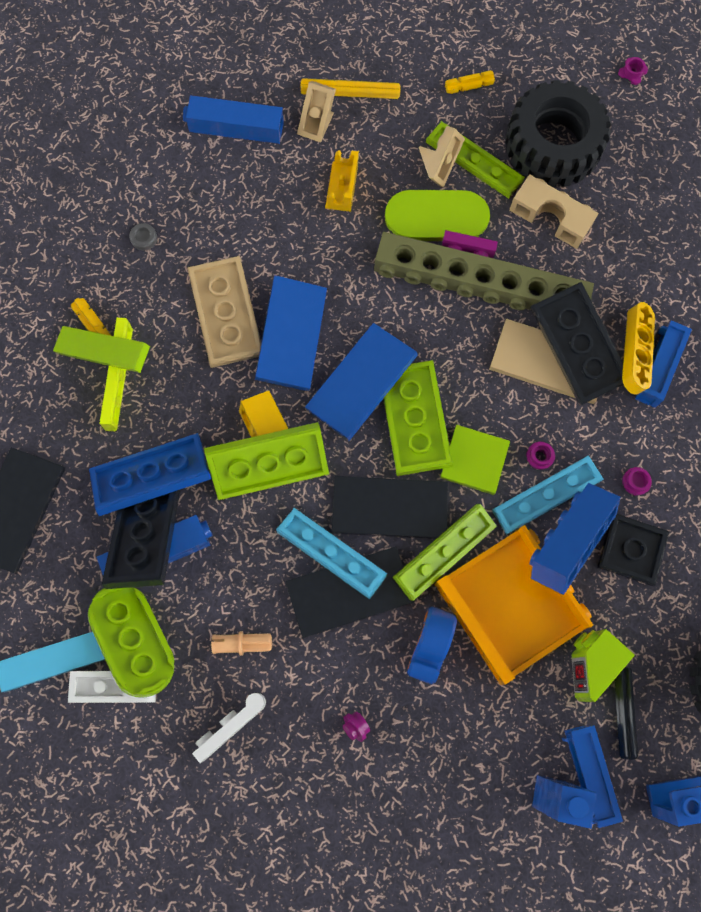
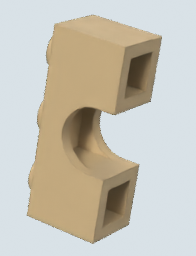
(538, 197)

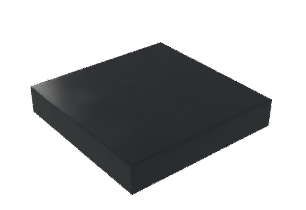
(633, 550)

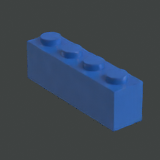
(574, 538)

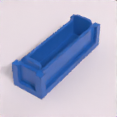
(665, 361)
(593, 773)

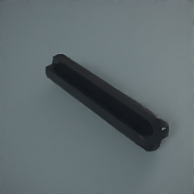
(626, 715)

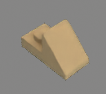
(316, 111)
(440, 162)

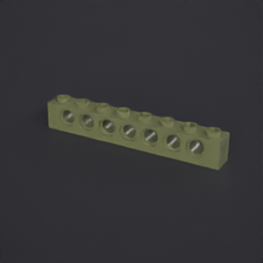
(470, 267)

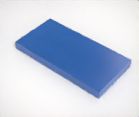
(291, 333)
(361, 381)
(148, 474)

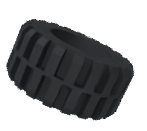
(566, 106)

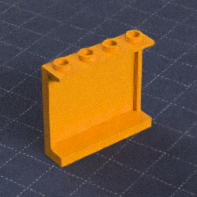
(506, 611)

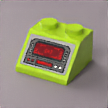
(597, 663)

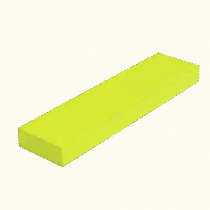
(115, 383)

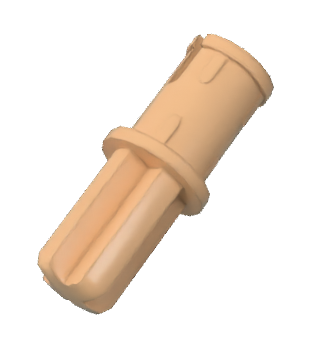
(241, 643)

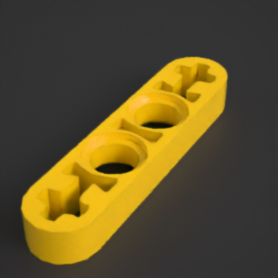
(636, 373)

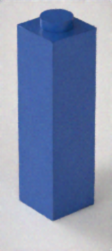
(234, 119)
(188, 537)
(564, 801)

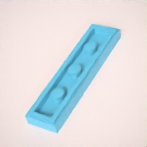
(546, 495)
(331, 553)
(49, 661)

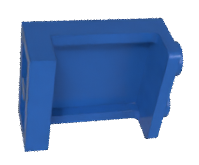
(676, 801)

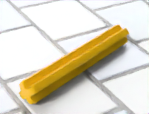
(357, 88)

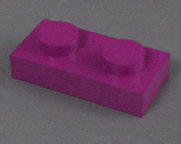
(470, 244)

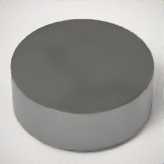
(143, 236)

